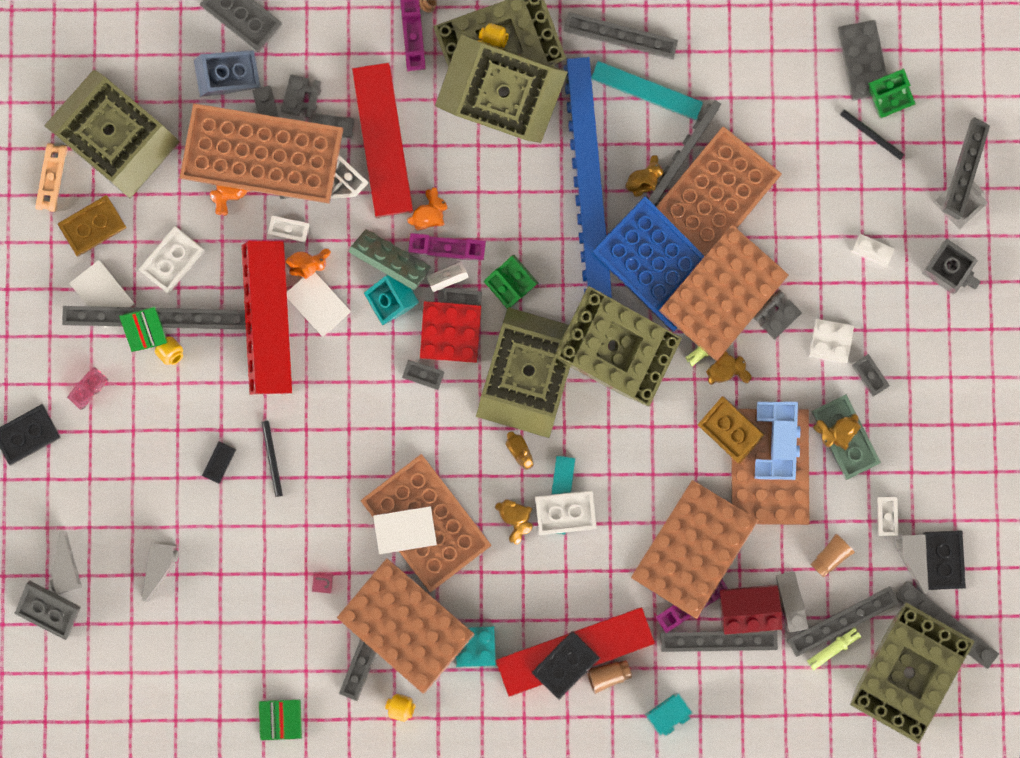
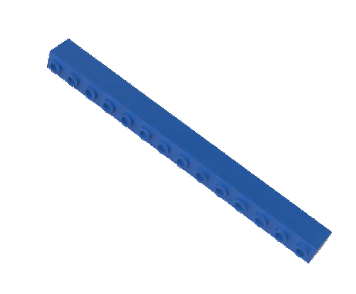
(587, 170)

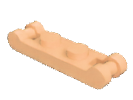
(51, 177)

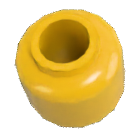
(494, 35)
(170, 352)
(400, 707)

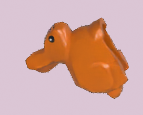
(223, 194)
(430, 214)
(306, 264)

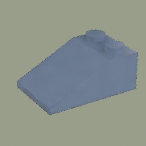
(226, 72)

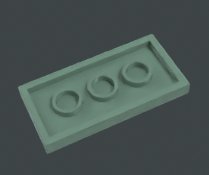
(389, 259)
(860, 452)

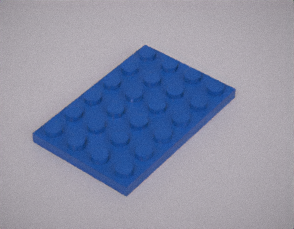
(648, 256)

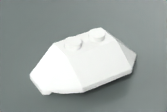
(347, 181)

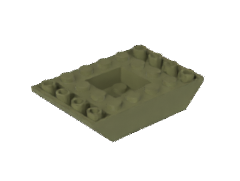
(525, 21)
(479, 73)
(130, 151)
(640, 351)
(509, 394)
(935, 656)

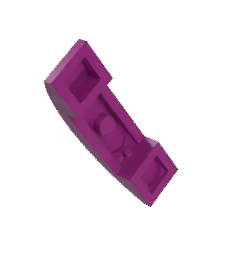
(413, 35)
(447, 247)
(674, 616)

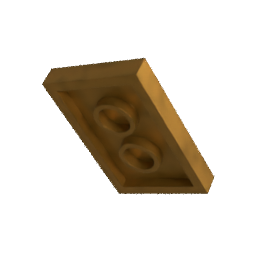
(92, 225)
(731, 429)

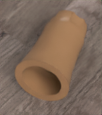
(832, 556)
(608, 675)

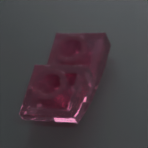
(87, 388)

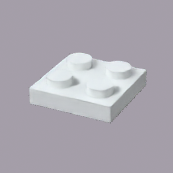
(831, 341)

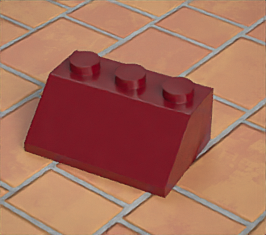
(750, 609)

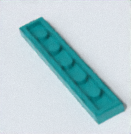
(646, 90)

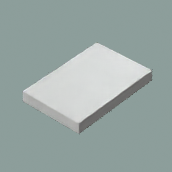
(171, 259)
(100, 288)
(317, 303)
(565, 512)
(405, 530)

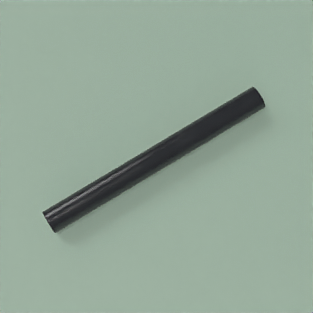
(873, 135)
(272, 459)

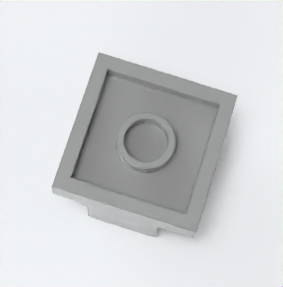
(973, 206)

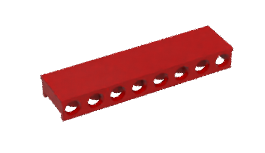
(382, 140)
(266, 317)
(606, 639)

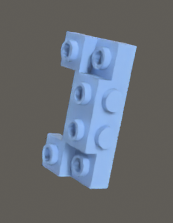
(783, 440)

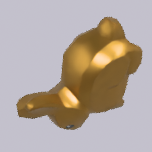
(644, 179)
(726, 368)
(840, 433)
(519, 450)
(516, 516)

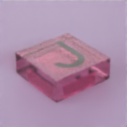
(322, 583)

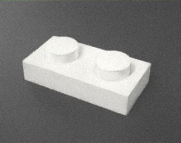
(288, 229)
(873, 250)
(447, 277)
(887, 516)

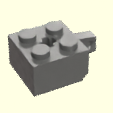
(961, 271)

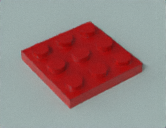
(450, 331)

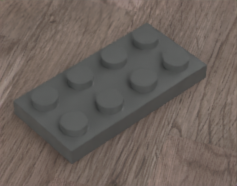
(244, 19)
(861, 57)

